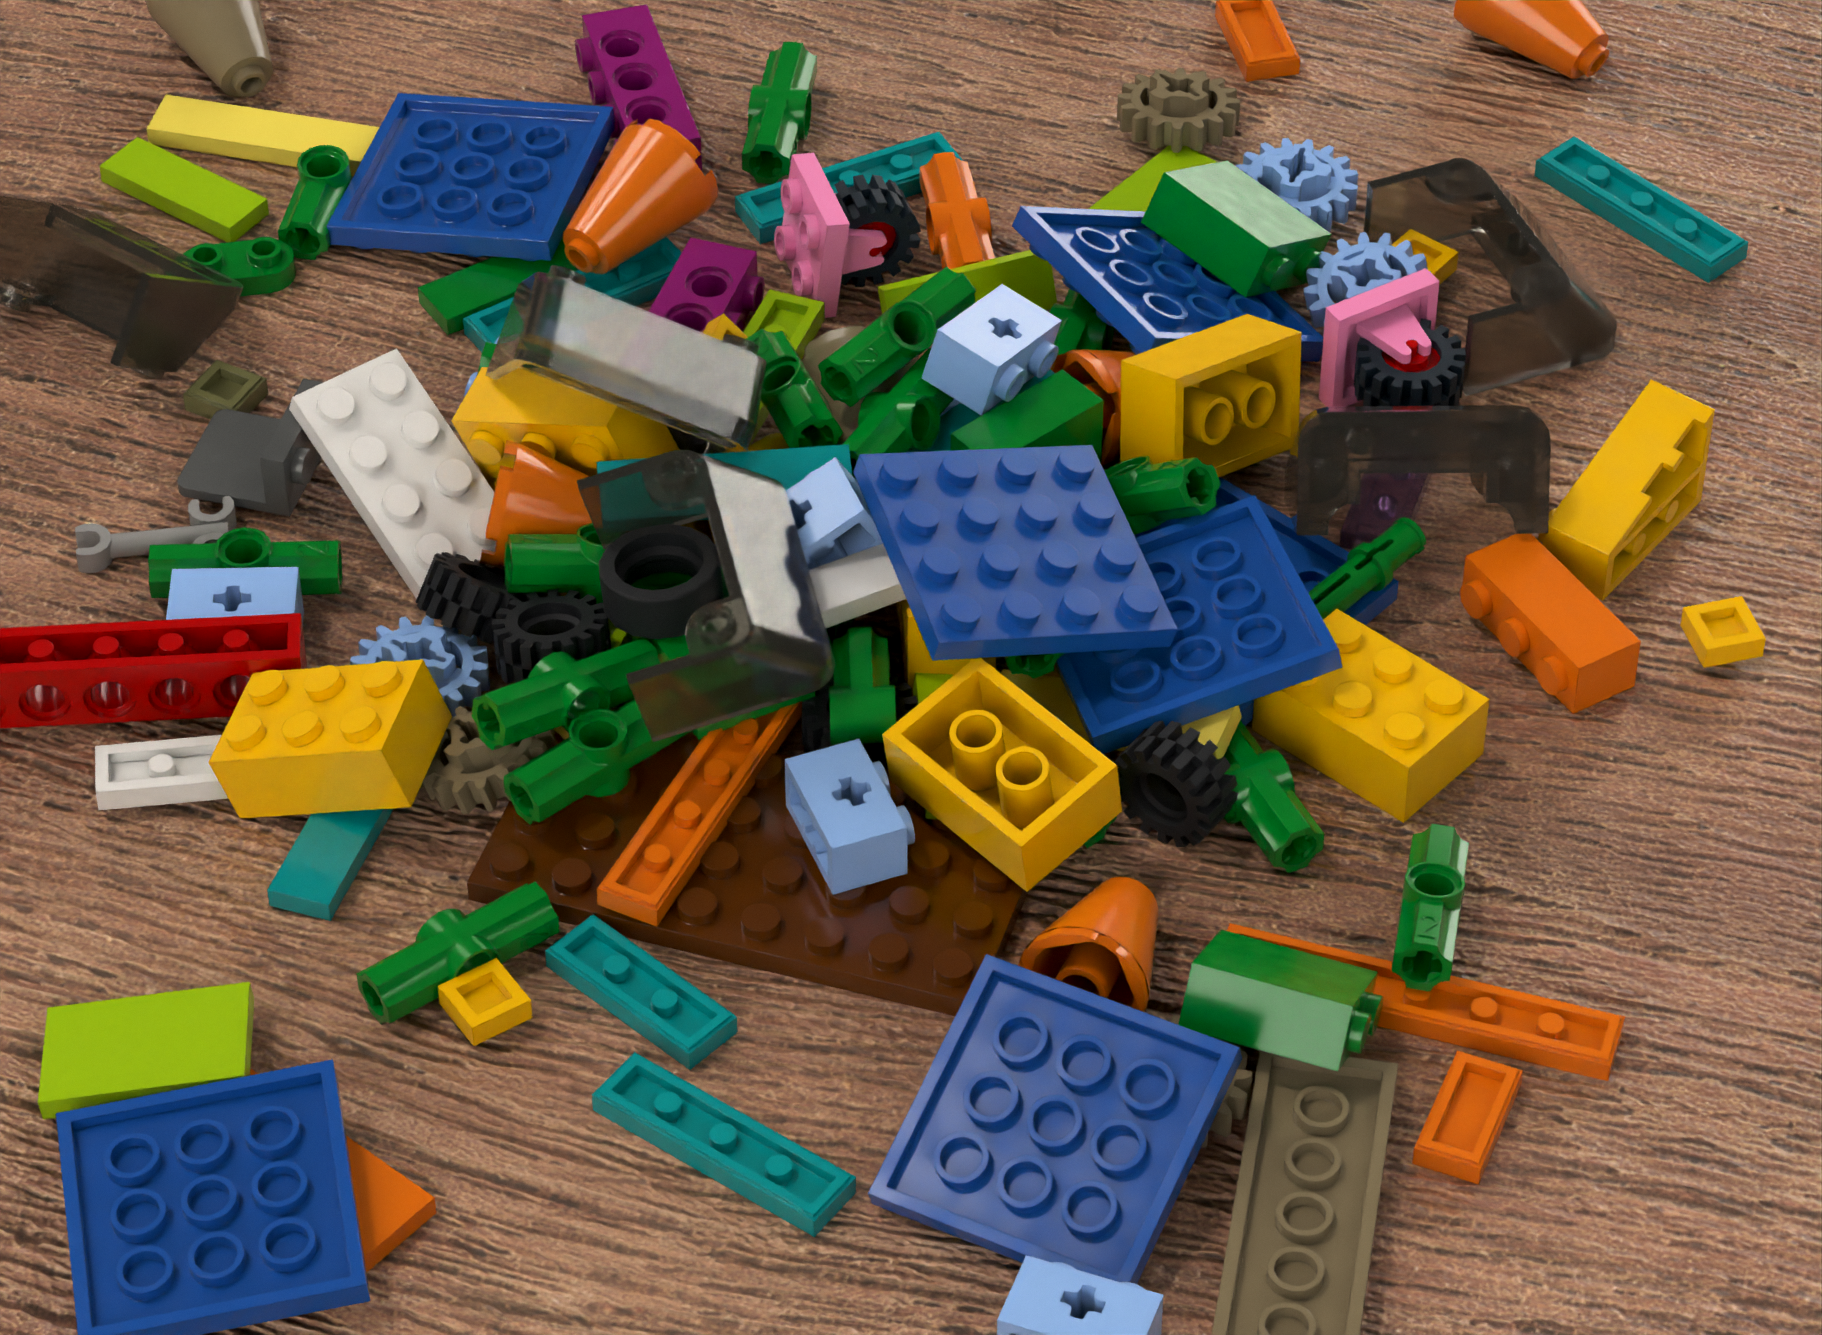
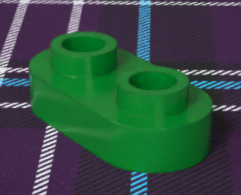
(258, 264)

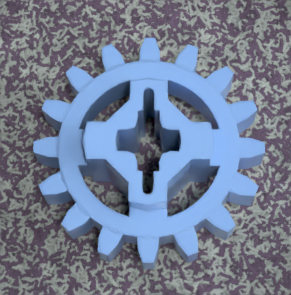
(1306, 179)
(1357, 271)
(441, 652)

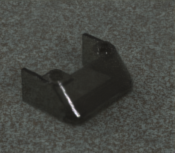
(112, 281)
(1555, 310)
(633, 359)
(745, 648)

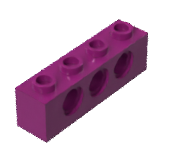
(633, 72)
(710, 282)

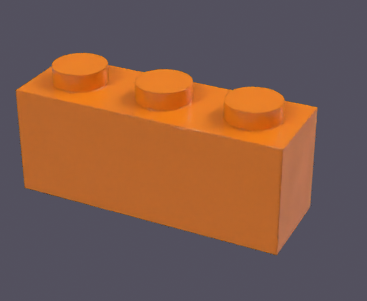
(1550, 621)

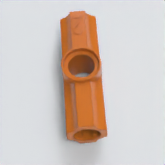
(955, 216)

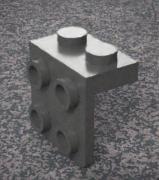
(252, 460)

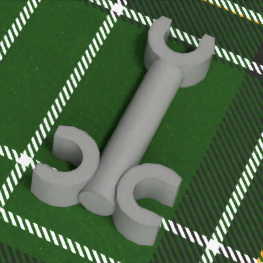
(99, 547)

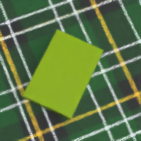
(144, 1045)

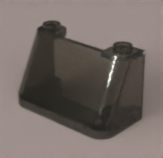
(1498, 445)

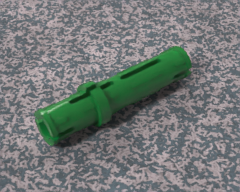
(1369, 567)

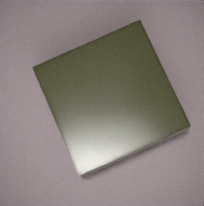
(225, 388)

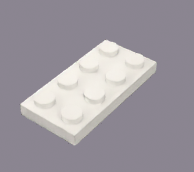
(398, 464)

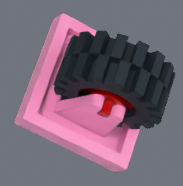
(842, 233)
(1388, 350)

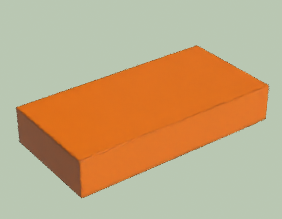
(1257, 39)
(1467, 1117)

